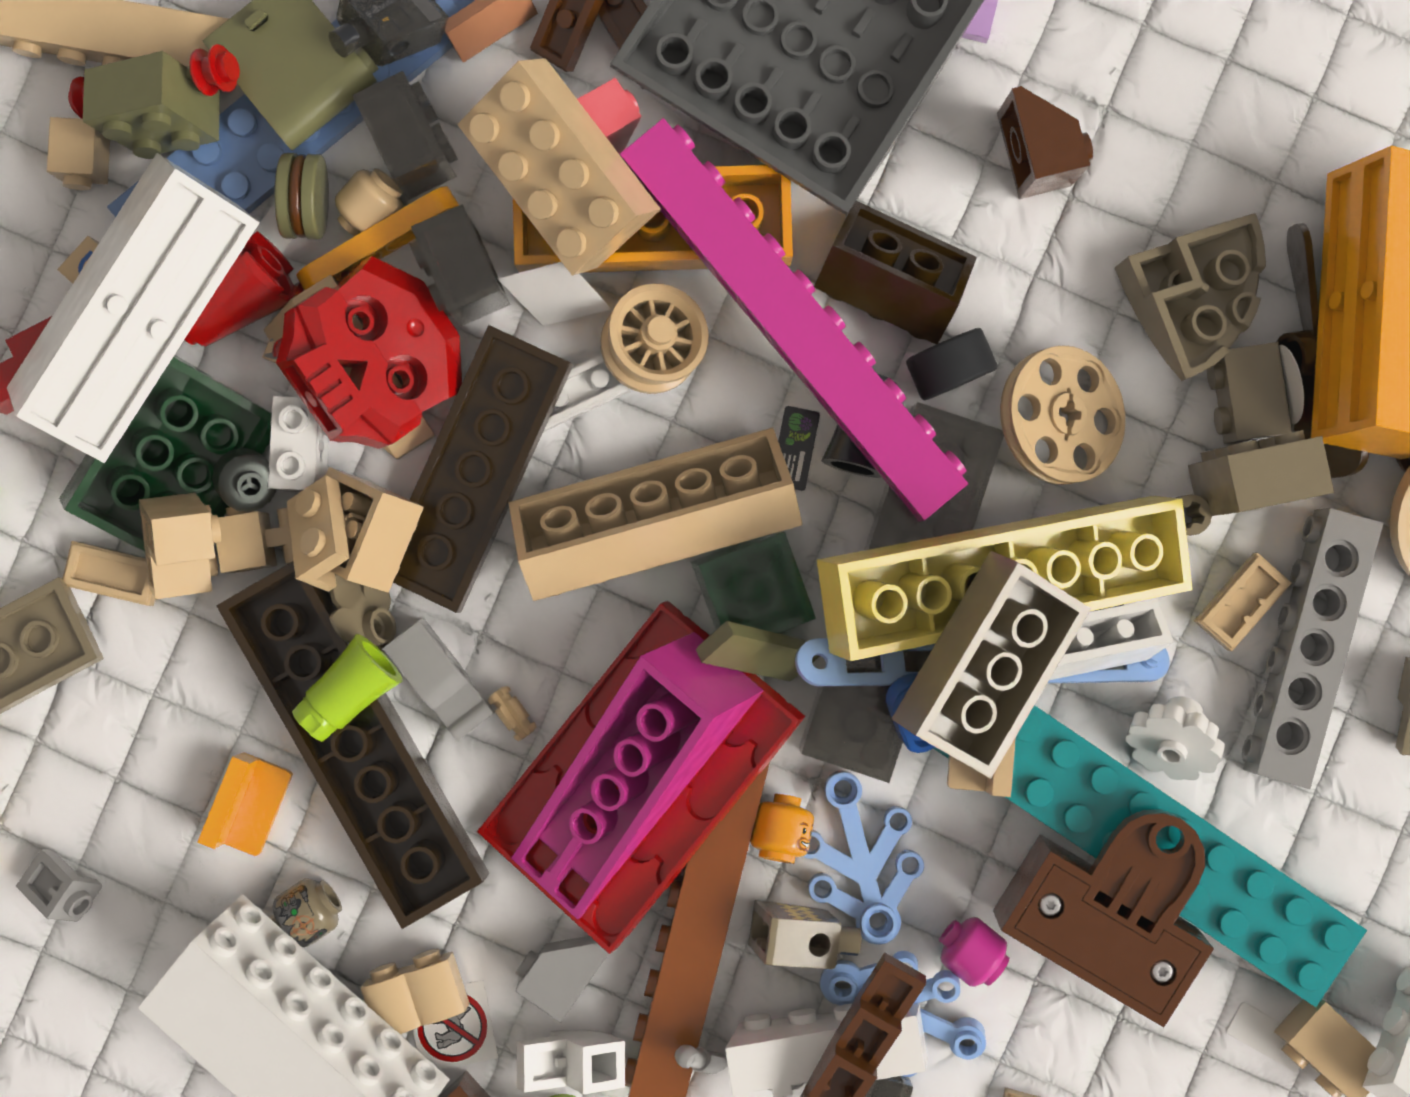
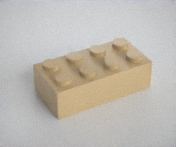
(558, 165)

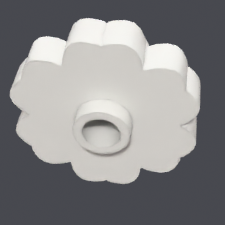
(1176, 739)

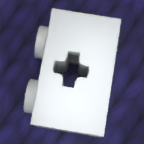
(296, 446)

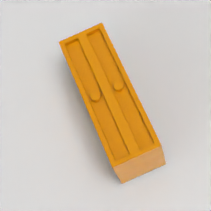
(1365, 308)

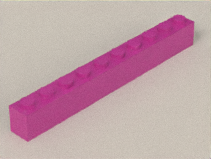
(793, 321)

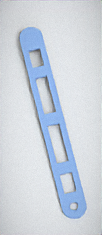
(894, 667)

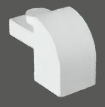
(571, 1058)

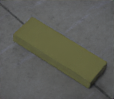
(752, 651)

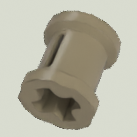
(1199, 511)

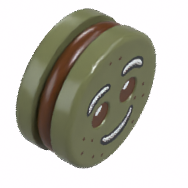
(301, 196)

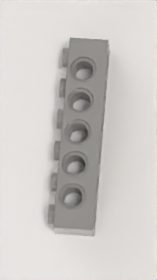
(1332, 631)

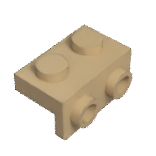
(318, 533)

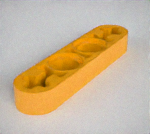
(378, 239)

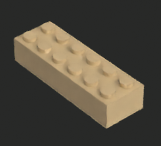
(653, 514)

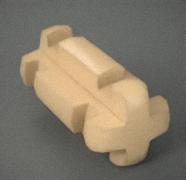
(512, 713)

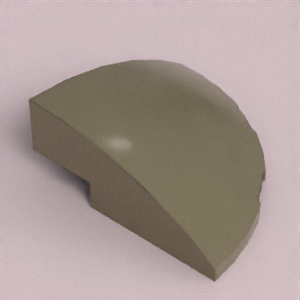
(1197, 292)

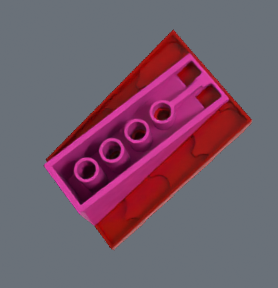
(638, 777)

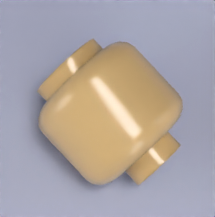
(367, 200)

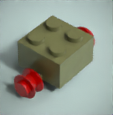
(155, 100)

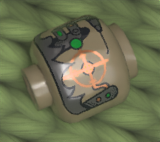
(307, 911)

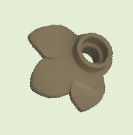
(362, 612)

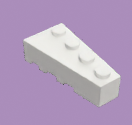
(786, 1050)

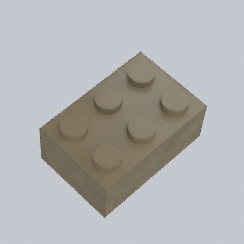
(1262, 473)

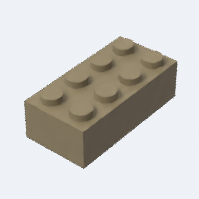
(991, 663)

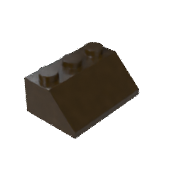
(896, 273)

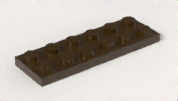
(479, 464)

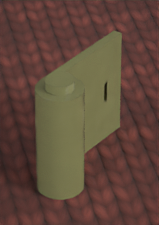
(291, 65)

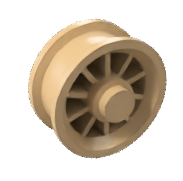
(654, 338)

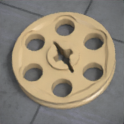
(1047, 424)

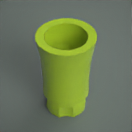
(346, 688)

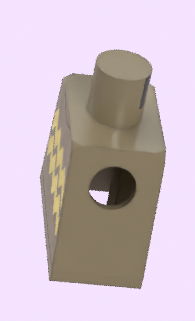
(800, 936)

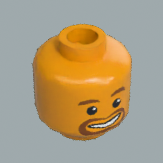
(782, 829)

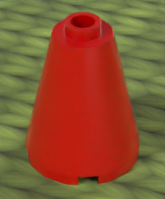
(250, 291)

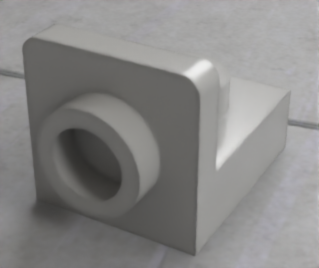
(57, 888)

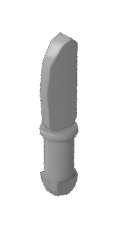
(700, 1059)

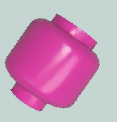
(973, 952)

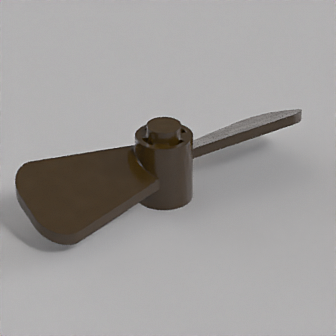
(1303, 346)

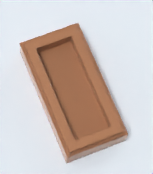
(485, 23)

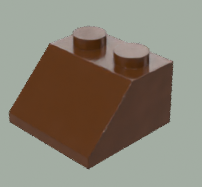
(1042, 144)

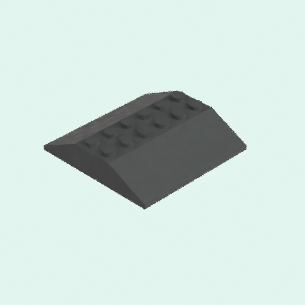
(798, 81)

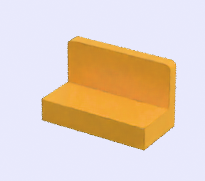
(246, 804)

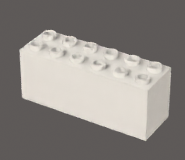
(130, 309)
(278, 1019)

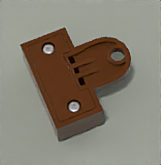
(1115, 917)

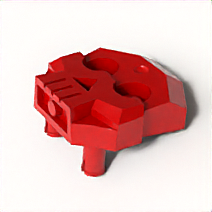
(398, 336)

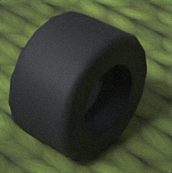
(951, 363)

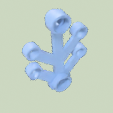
(864, 865)
(938, 1027)

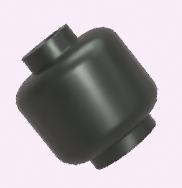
(235, 468)

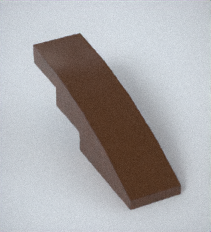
(866, 1031)

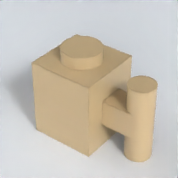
(251, 542)

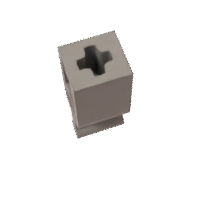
(438, 678)

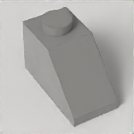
(559, 974)

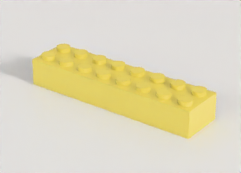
(909, 590)

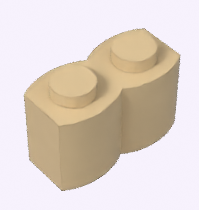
(417, 993)

